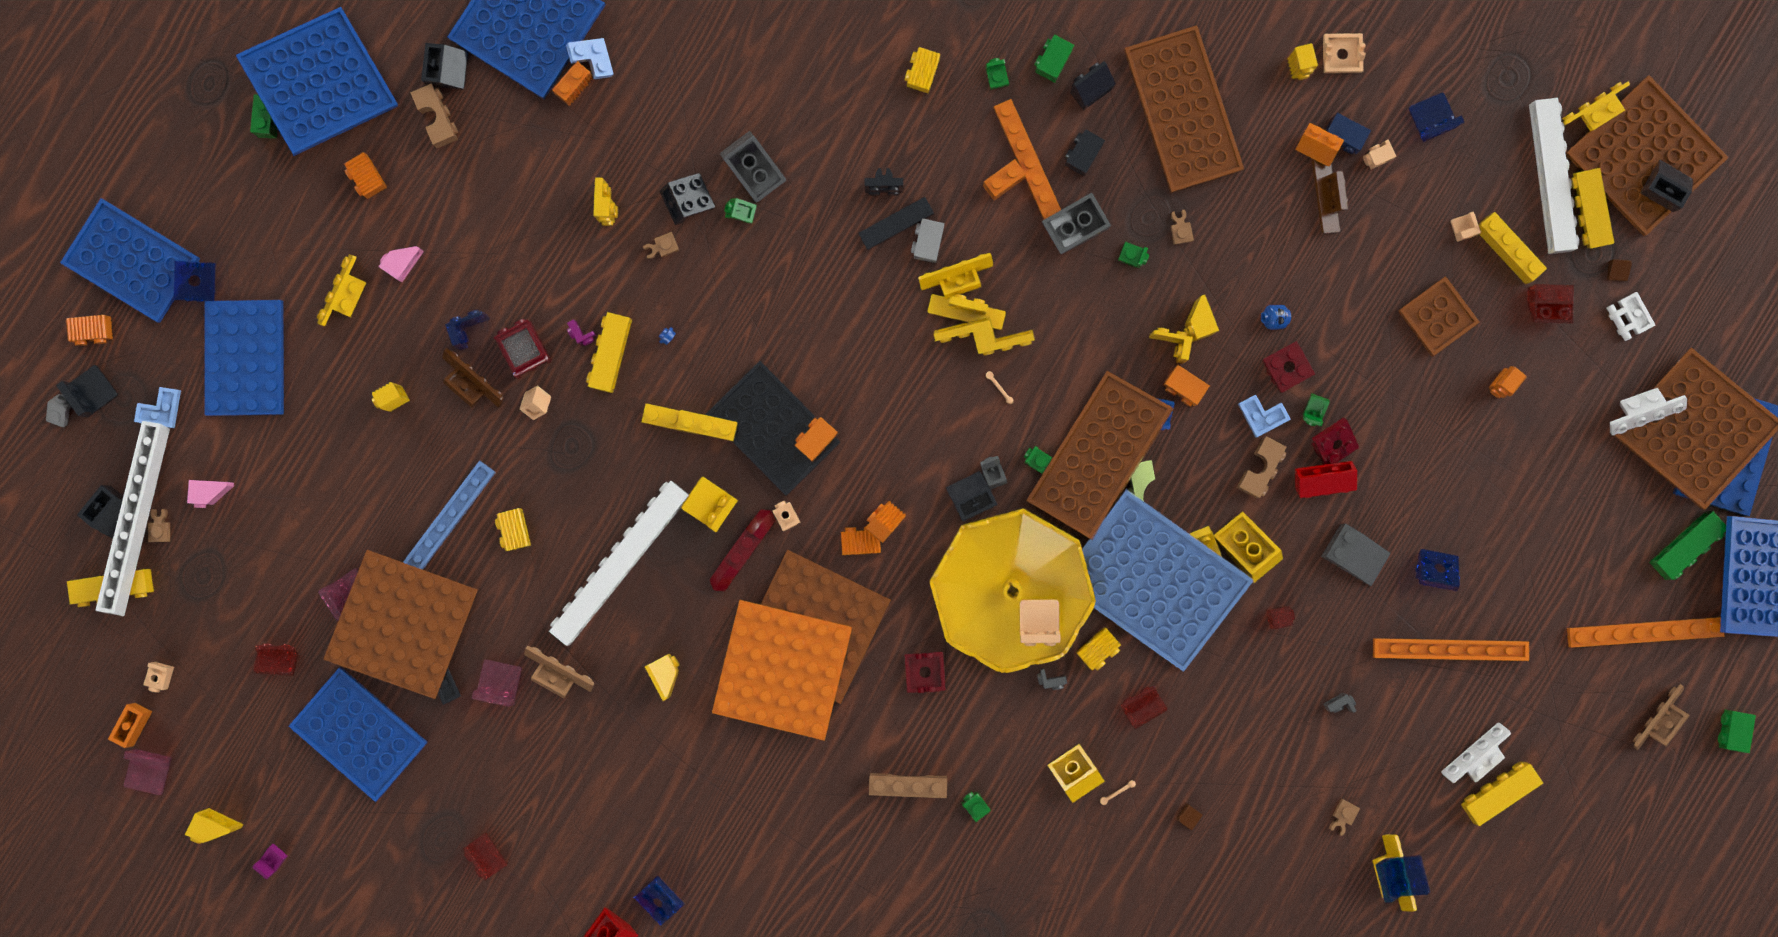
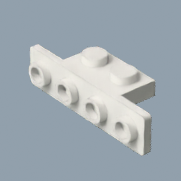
(1645, 409)
(1479, 757)

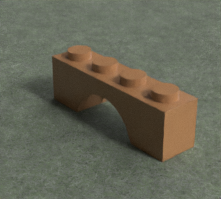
(908, 786)

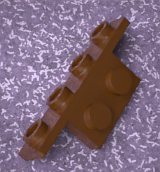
(1330, 196)
(467, 383)

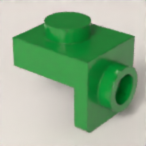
(1315, 410)

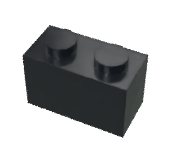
(1084, 153)

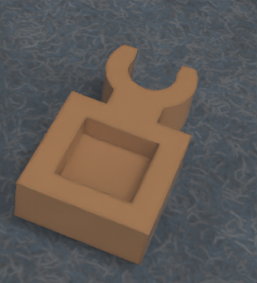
(1181, 231)
(664, 245)
(159, 530)
(1345, 814)

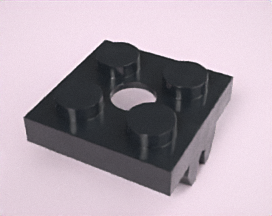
(883, 184)

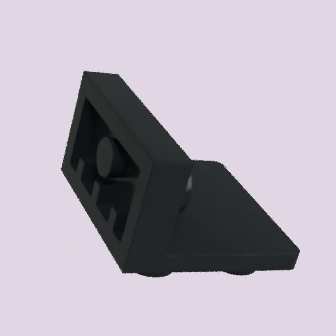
(686, 197)
(88, 392)

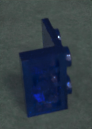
(1434, 117)
(456, 324)
(1402, 877)

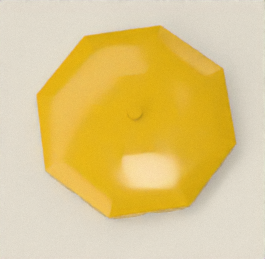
(994, 569)

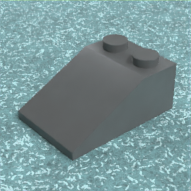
(753, 166)
(1076, 224)
(1356, 554)

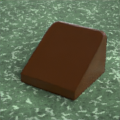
(1619, 269)
(1189, 816)

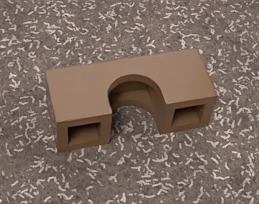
(442, 130)
(1271, 454)

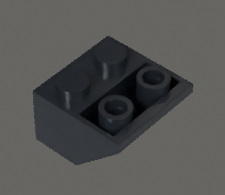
(444, 66)
(1093, 85)
(1668, 187)
(971, 496)
(103, 510)

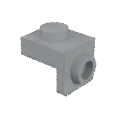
(58, 411)

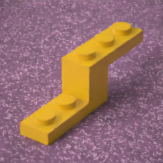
(984, 336)
(689, 422)

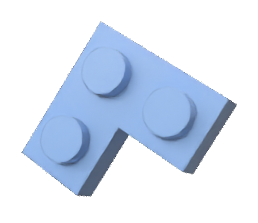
(595, 53)
(164, 411)
(1260, 420)

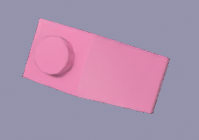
(400, 262)
(206, 492)

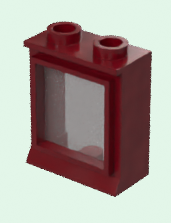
(522, 348)

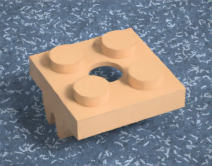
(1352, 44)

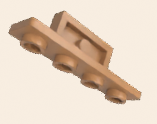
(554, 675)
(1666, 722)

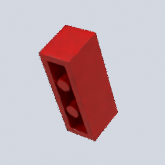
(1326, 479)

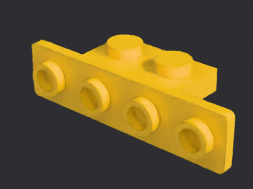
(1601, 111)
(958, 277)
(344, 294)
(965, 310)
(1393, 849)

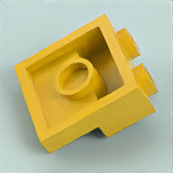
(604, 207)

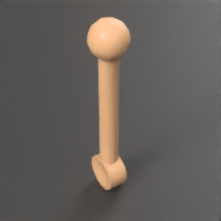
(989, 375)
(1104, 800)

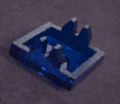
(184, 291)
(1430, 576)
(670, 901)

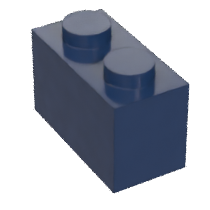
(1350, 131)

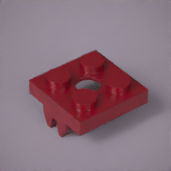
(1275, 367)
(1325, 440)
(934, 682)

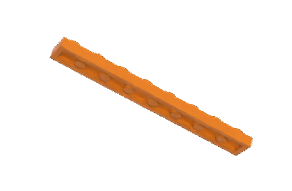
(1027, 158)
(1644, 632)
(1451, 649)

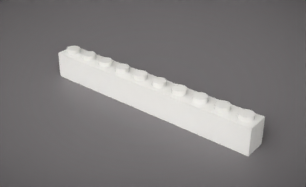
(132, 518)
(619, 563)

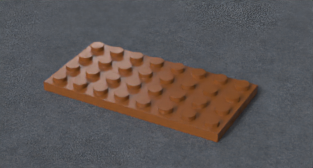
(1184, 109)
(1099, 455)

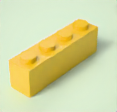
(1593, 208)
(1511, 248)
(609, 353)
(88, 589)
(1501, 793)

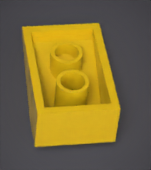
(1249, 546)

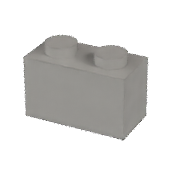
(928, 240)

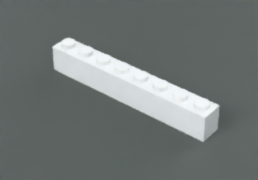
(1553, 176)

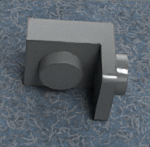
(1337, 703)

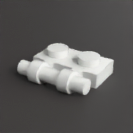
(1636, 314)

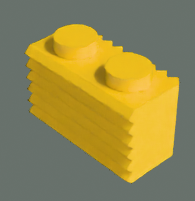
(1302, 61)
(923, 70)
(390, 397)
(513, 529)
(1098, 649)

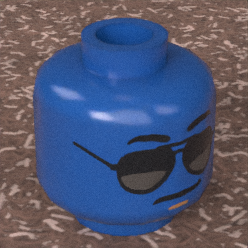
(1276, 317)

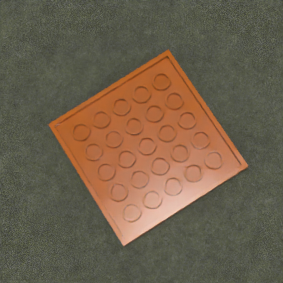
(782, 670)

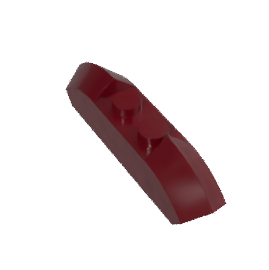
(742, 550)

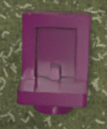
(575, 332)
(270, 861)

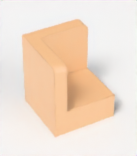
(1465, 226)
(535, 402)

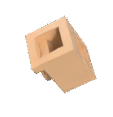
(1379, 155)
(791, 521)
(163, 673)

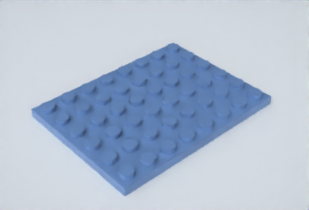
(1160, 580)

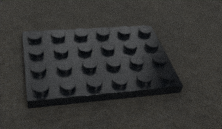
(768, 425)

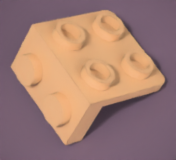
(1039, 622)

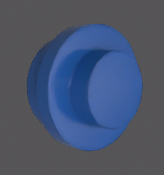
(666, 335)

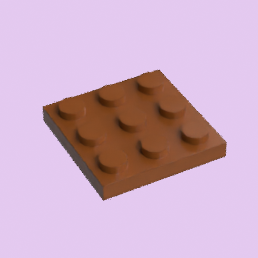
(1438, 316)

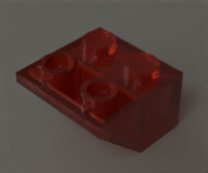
(1551, 303)

